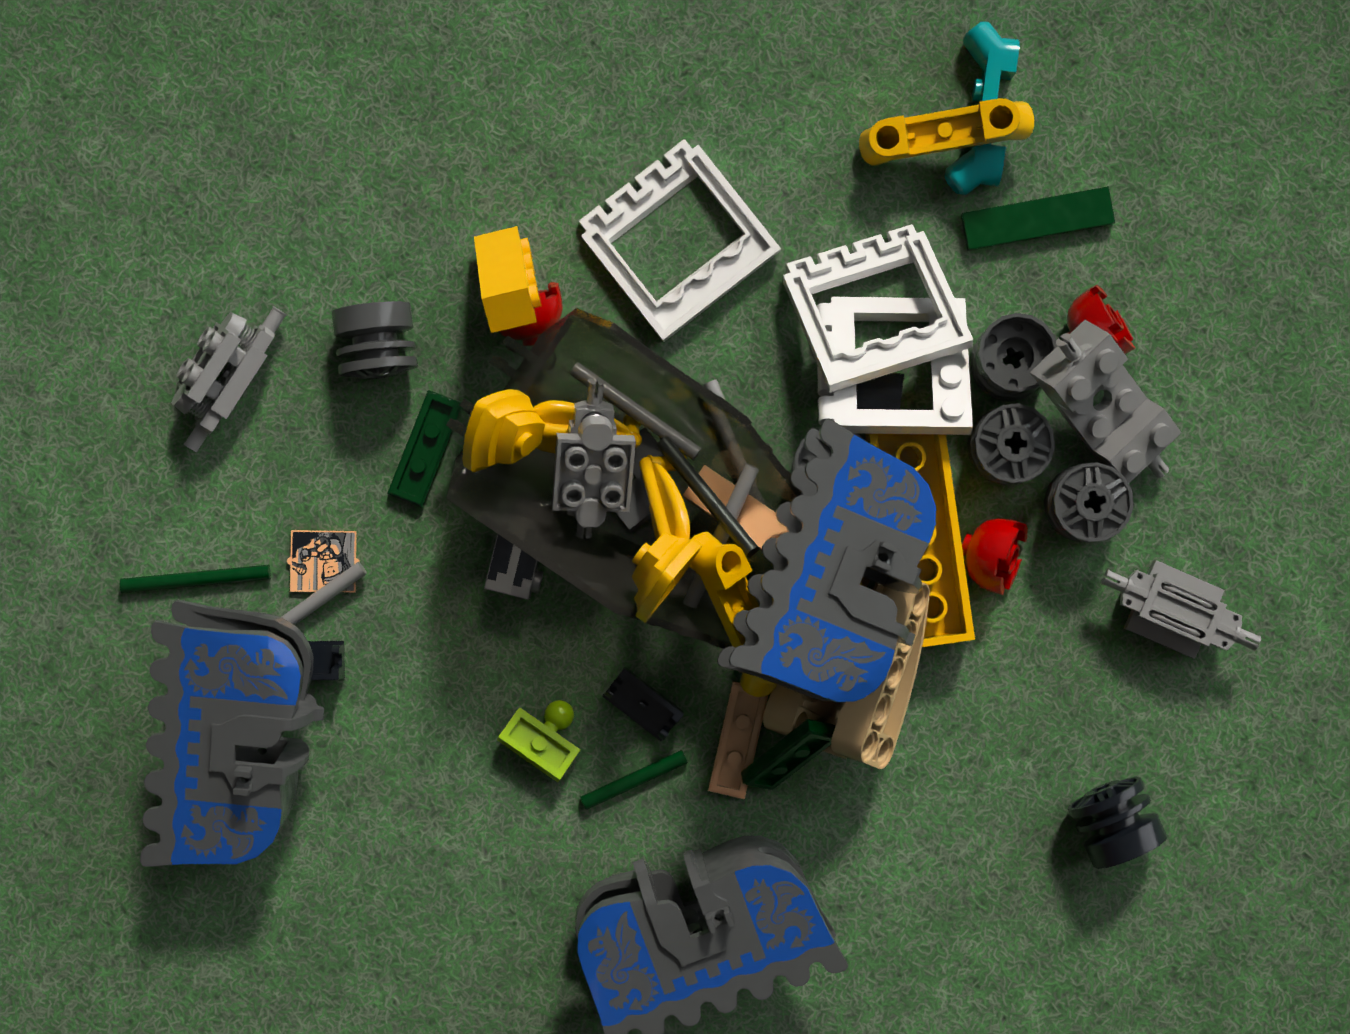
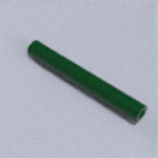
(633, 779)

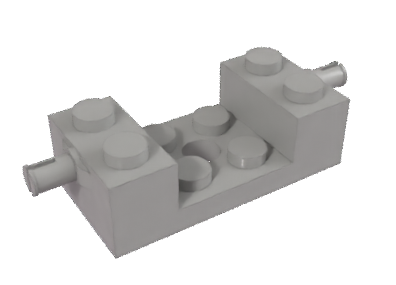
(1125, 426)

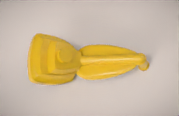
(509, 428)
(672, 553)

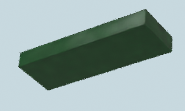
(424, 449)
(789, 755)

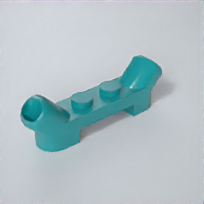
(998, 61)

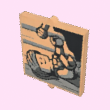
(320, 558)

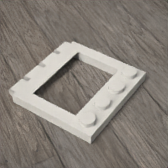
(711, 279)
(877, 356)
(949, 373)

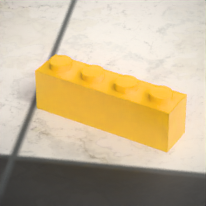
(506, 279)

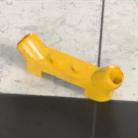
(946, 130)
(724, 576)

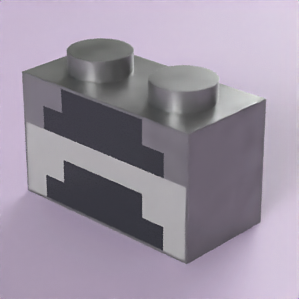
(512, 571)

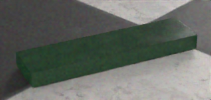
(1038, 218)

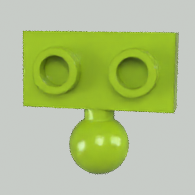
(539, 742)

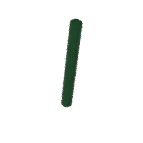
(196, 578)

